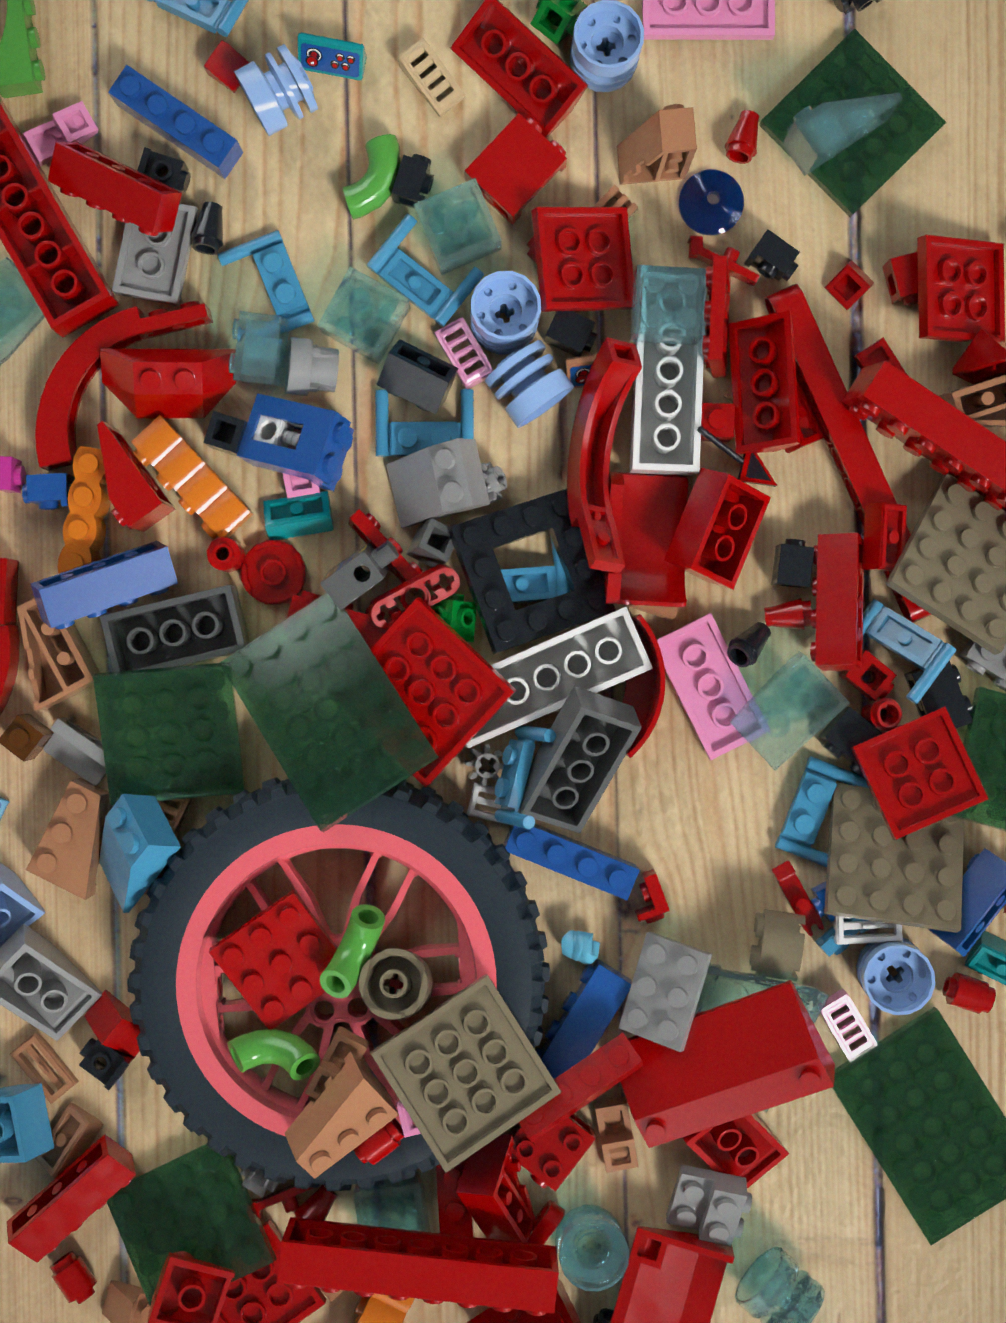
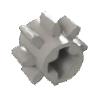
(494, 480)
(476, 764)
(256, 1182)

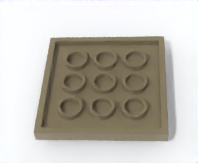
(958, 564)
(891, 880)
(465, 1072)

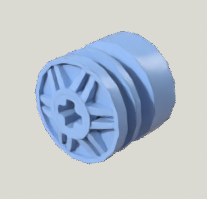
(611, 29)
(277, 89)
(508, 294)
(528, 383)
(906, 990)

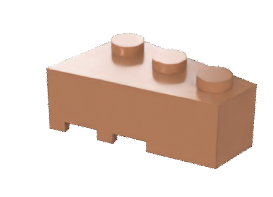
(659, 147)
(982, 401)
(56, 659)
(72, 840)
(341, 1118)

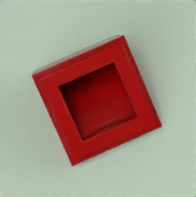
(223, 64)
(849, 285)

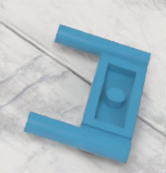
(207, 14)
(277, 276)
(417, 283)
(410, 437)
(536, 583)
(909, 643)
(517, 763)
(810, 808)

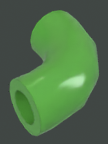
(379, 180)
(354, 951)
(274, 1048)

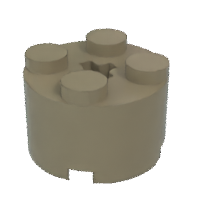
(779, 945)
(376, 978)

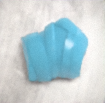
(580, 946)

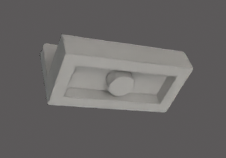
(77, 750)

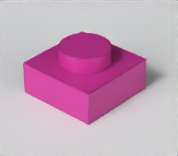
(11, 474)

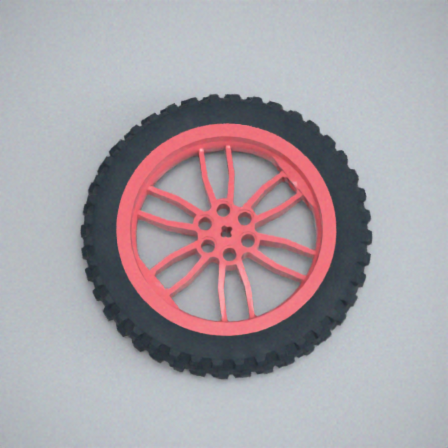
(182, 985)

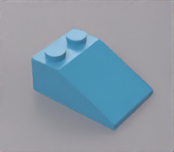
(135, 846)
(23, 1123)

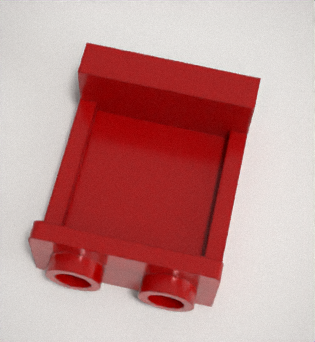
(516, 166)

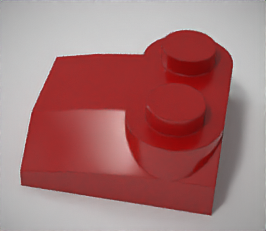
(189, 1290)

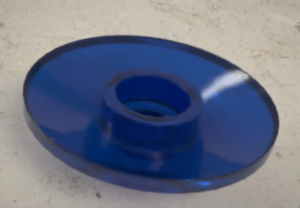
(707, 217)

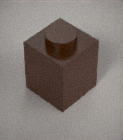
(25, 737)

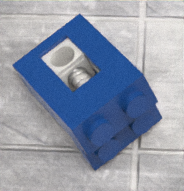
(319, 447)

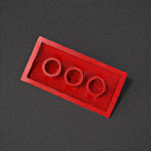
(519, 66)
(764, 383)

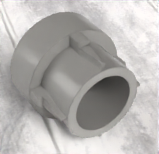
(310, 367)

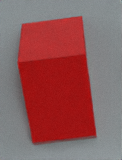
(982, 359)
(113, 1024)

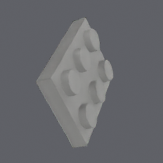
(156, 265)
(665, 991)

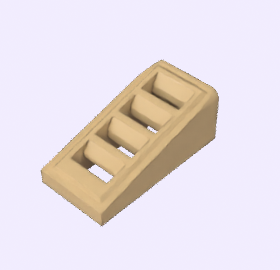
(412, 55)

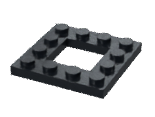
(502, 623)

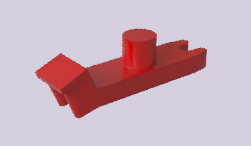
(698, 252)
(797, 896)
(285, 1195)

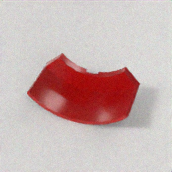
(646, 518)
(647, 689)

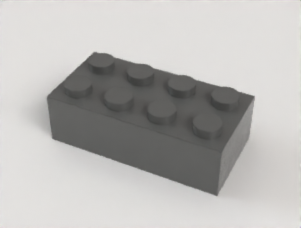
(176, 631)
(581, 761)

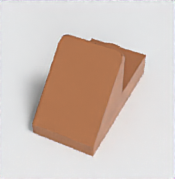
(125, 1303)

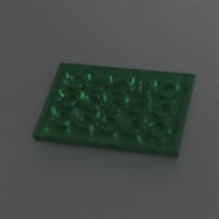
(328, 711)
(928, 1124)

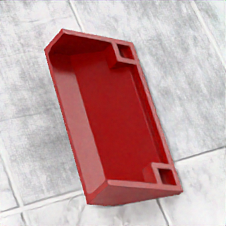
(732, 1066)
(671, 1278)

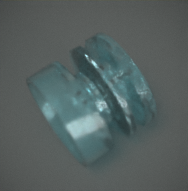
(596, 1266)
(778, 1290)

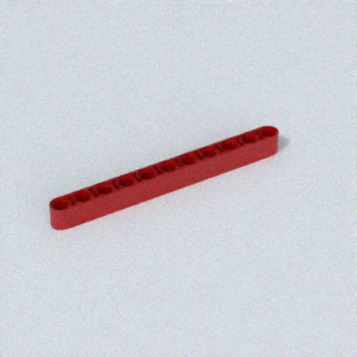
(840, 429)

